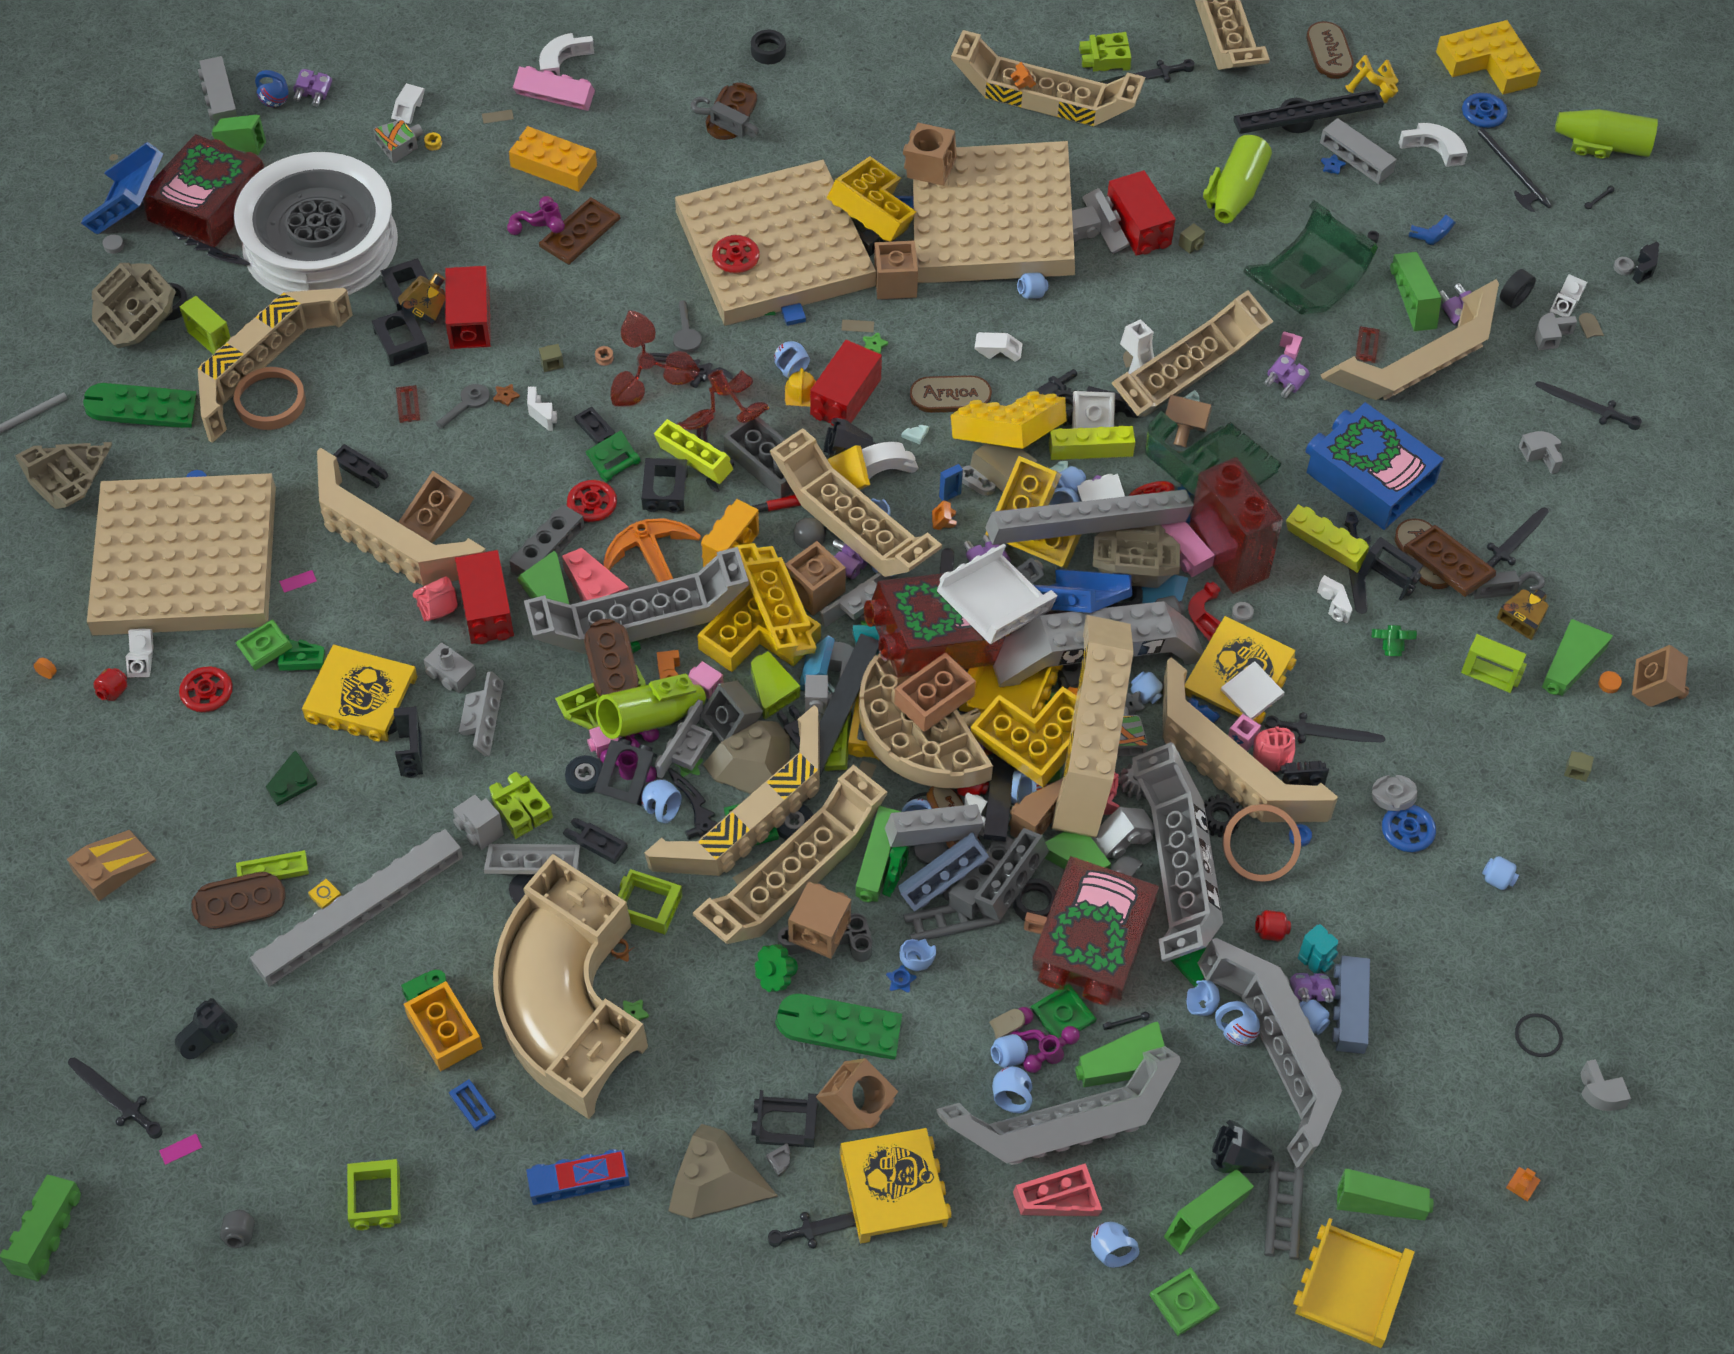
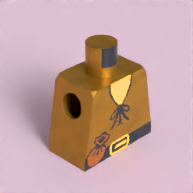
(424, 297)
(1524, 612)

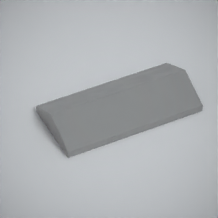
(527, 857)

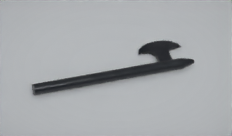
(1535, 193)

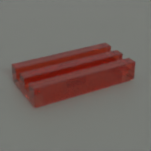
(1365, 357)
(409, 417)

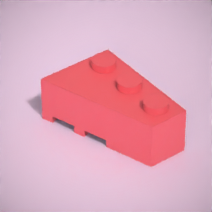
(589, 576)
(1059, 1194)

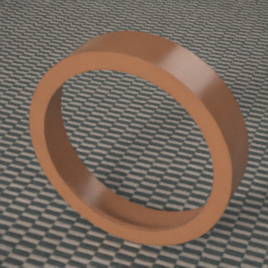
(272, 422)
(1227, 850)

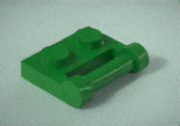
(609, 450)

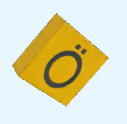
(324, 894)

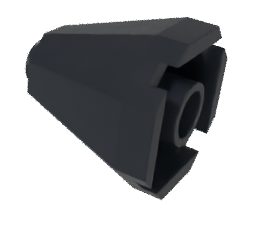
(844, 436)
(1240, 1151)

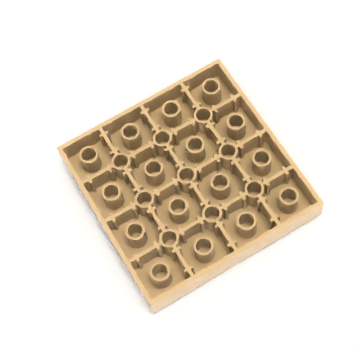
(997, 215)
(802, 239)
(182, 554)

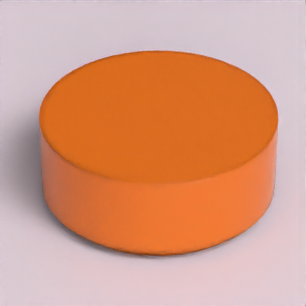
(45, 668)
(1610, 682)

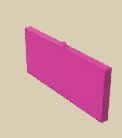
(298, 581)
(180, 1149)

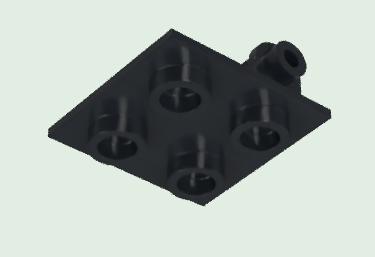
(1312, 775)

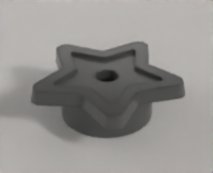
(1137, 703)

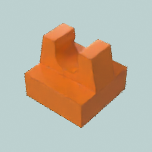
(1024, 77)
(942, 516)
(1523, 1183)

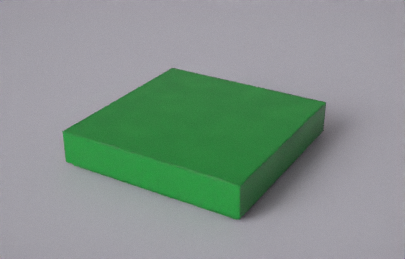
(1062, 1010)

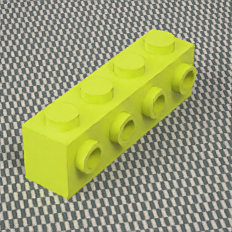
(1091, 443)
(698, 453)
(1327, 537)

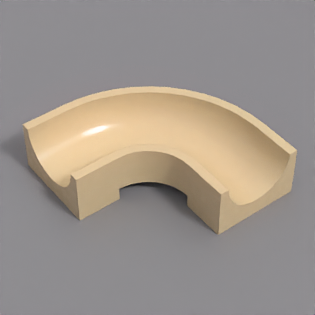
(546, 984)

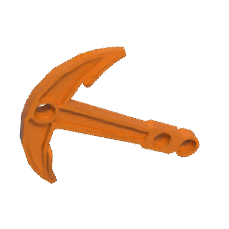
(647, 543)

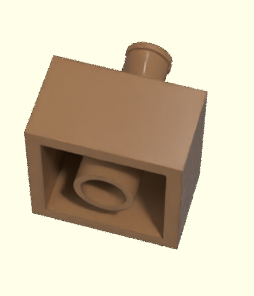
(1188, 416)
(1660, 676)

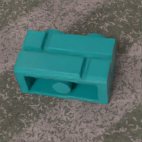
(1318, 950)

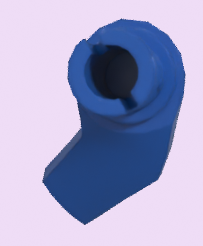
(1435, 233)

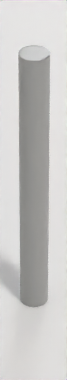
(33, 412)

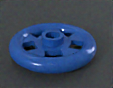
(1485, 110)
(1405, 844)

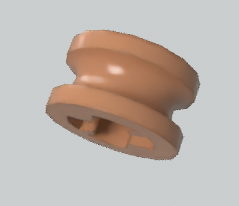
(604, 350)

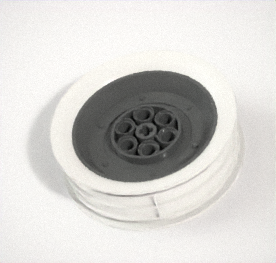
(316, 224)

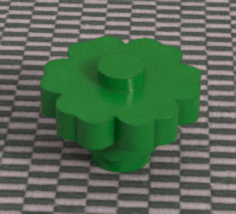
(1394, 639)
(775, 968)

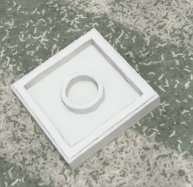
(1093, 409)
(1252, 691)

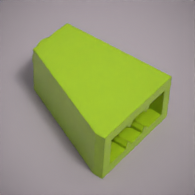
(772, 684)

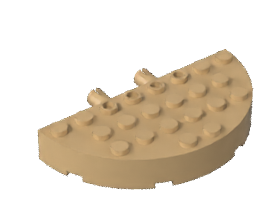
(939, 757)

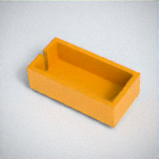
(553, 158)

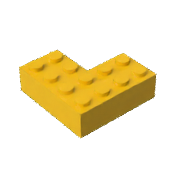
(1490, 48)
(868, 196)
(1012, 424)
(1033, 487)
(740, 630)
(1028, 743)

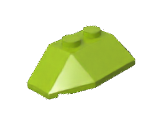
(580, 704)

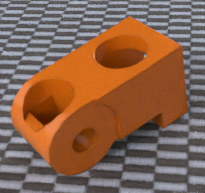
(667, 662)

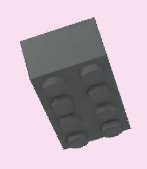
(751, 446)

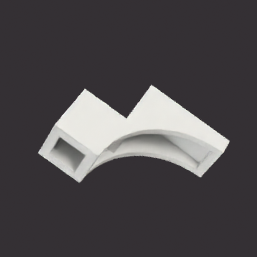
(1138, 342)

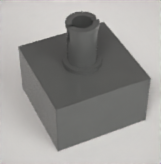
(730, 710)

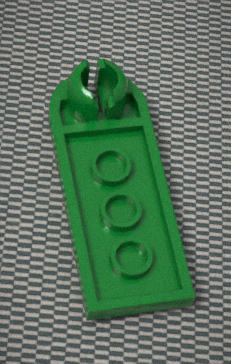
(140, 405)
(839, 1025)

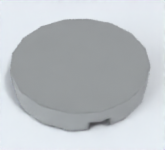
(1394, 792)

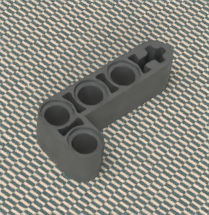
(854, 937)

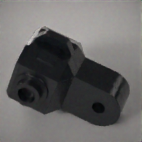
(209, 1026)

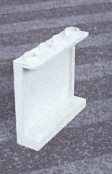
(993, 595)

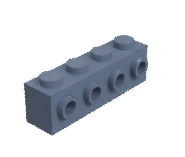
(943, 872)
(1352, 1004)

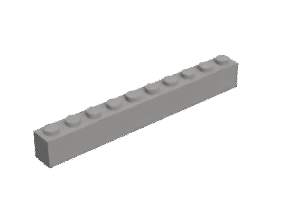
(1088, 516)
(356, 907)

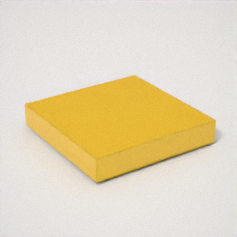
(851, 466)

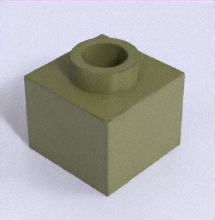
(1192, 238)
(551, 357)
(1578, 766)

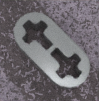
(977, 481)

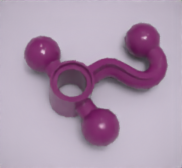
(548, 216)
(628, 760)
(1033, 1063)

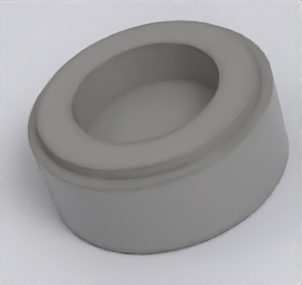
(113, 244)
(1623, 265)
(1242, 612)

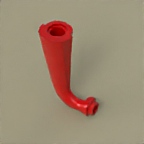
(1204, 621)

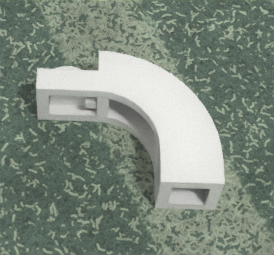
(563, 48)
(1438, 138)
(888, 456)

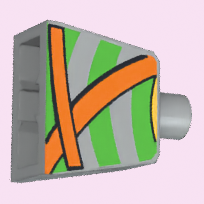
(397, 139)
(1132, 736)

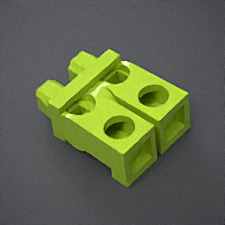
(1106, 52)
(520, 804)

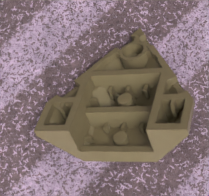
(62, 472)
(750, 756)
(715, 1176)

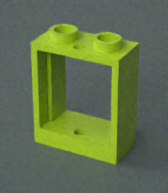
(204, 324)
(1490, 673)
(656, 885)
(371, 1171)

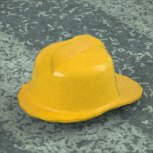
(798, 388)

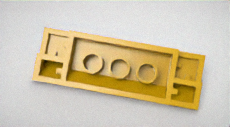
(777, 600)

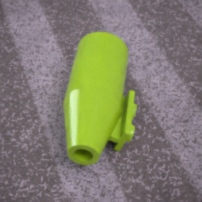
(1605, 131)
(1239, 178)
(647, 706)

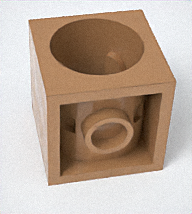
(930, 154)
(896, 269)
(817, 577)
(819, 919)
(839, 1100)

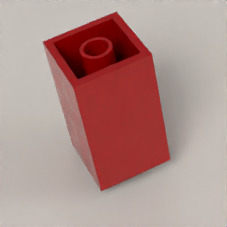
(1142, 211)
(467, 307)
(845, 383)
(484, 597)

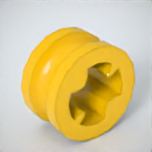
(433, 136)

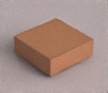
(1034, 923)

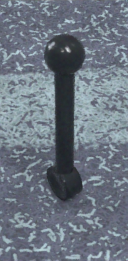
(1588, 205)
(1144, 1016)

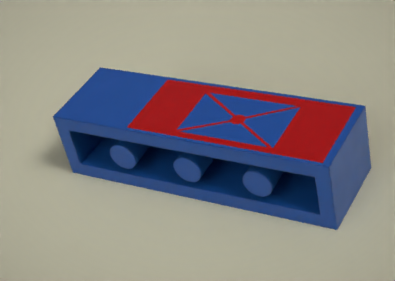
(577, 1176)

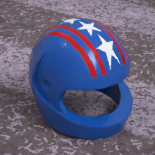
(273, 93)

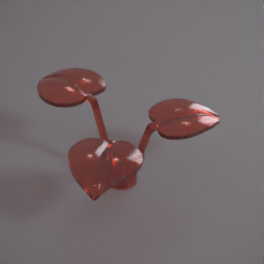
(679, 365)
(722, 387)

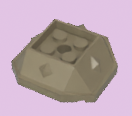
(131, 303)
(1141, 552)

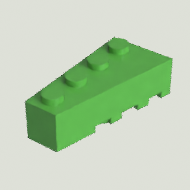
(1417, 291)
(41, 1228)

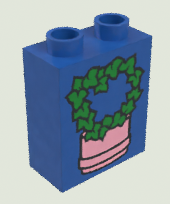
(1373, 464)

